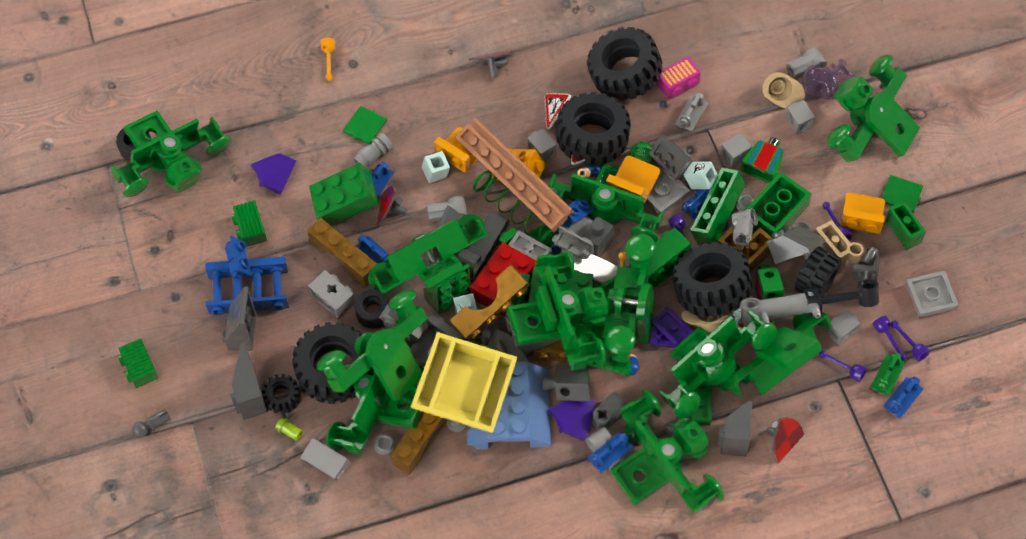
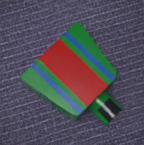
(763, 160)
(768, 281)

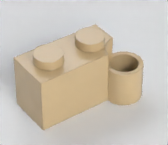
(839, 244)

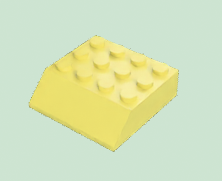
(464, 382)

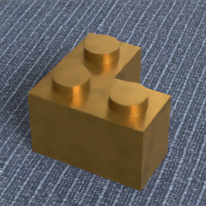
(755, 251)

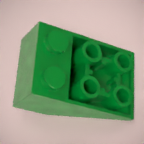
(442, 294)

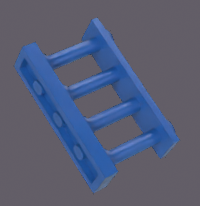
(257, 267)

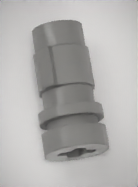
(373, 151)

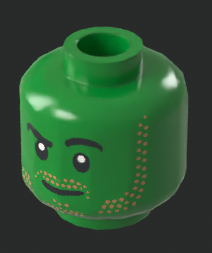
(641, 152)

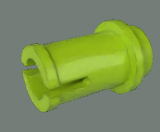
(289, 429)

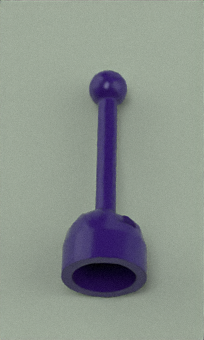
(677, 222)
(846, 232)
(883, 325)
(919, 351)
(856, 371)

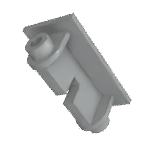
(692, 112)
(581, 246)

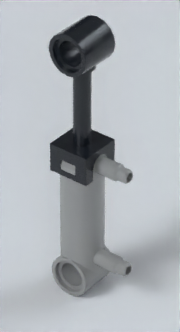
(807, 302)

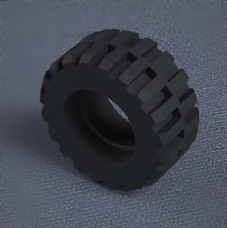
(621, 45)
(595, 110)
(713, 297)
(315, 344)

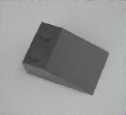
(240, 322)
(247, 394)

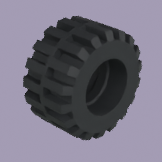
(818, 271)

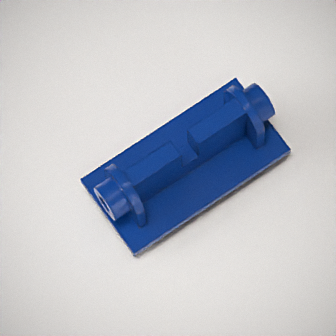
(381, 176)
(694, 204)
(581, 209)
(372, 249)
(236, 250)
(904, 396)
(610, 452)

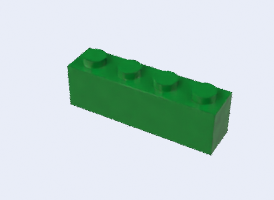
(718, 206)

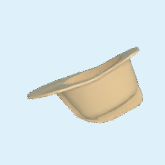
(783, 89)
(708, 324)

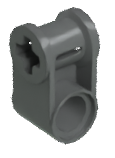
(609, 410)

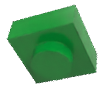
(507, 236)

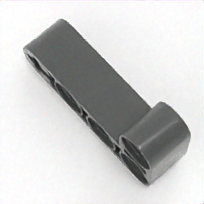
(480, 252)

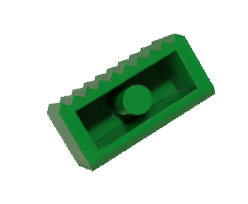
(249, 223)
(905, 225)
(137, 362)

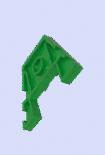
(588, 331)

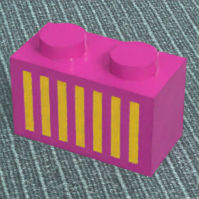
(678, 78)

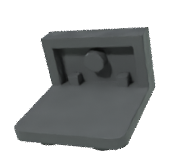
(424, 343)

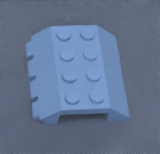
(523, 412)

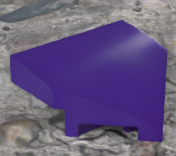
(274, 171)
(668, 329)
(573, 417)

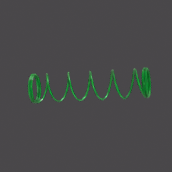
(487, 183)

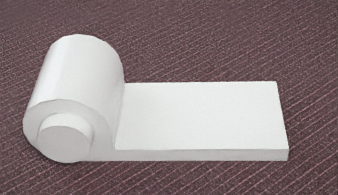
(599, 267)

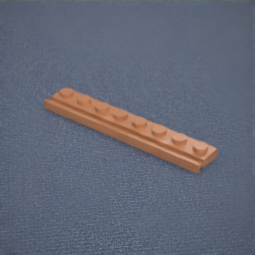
(514, 174)

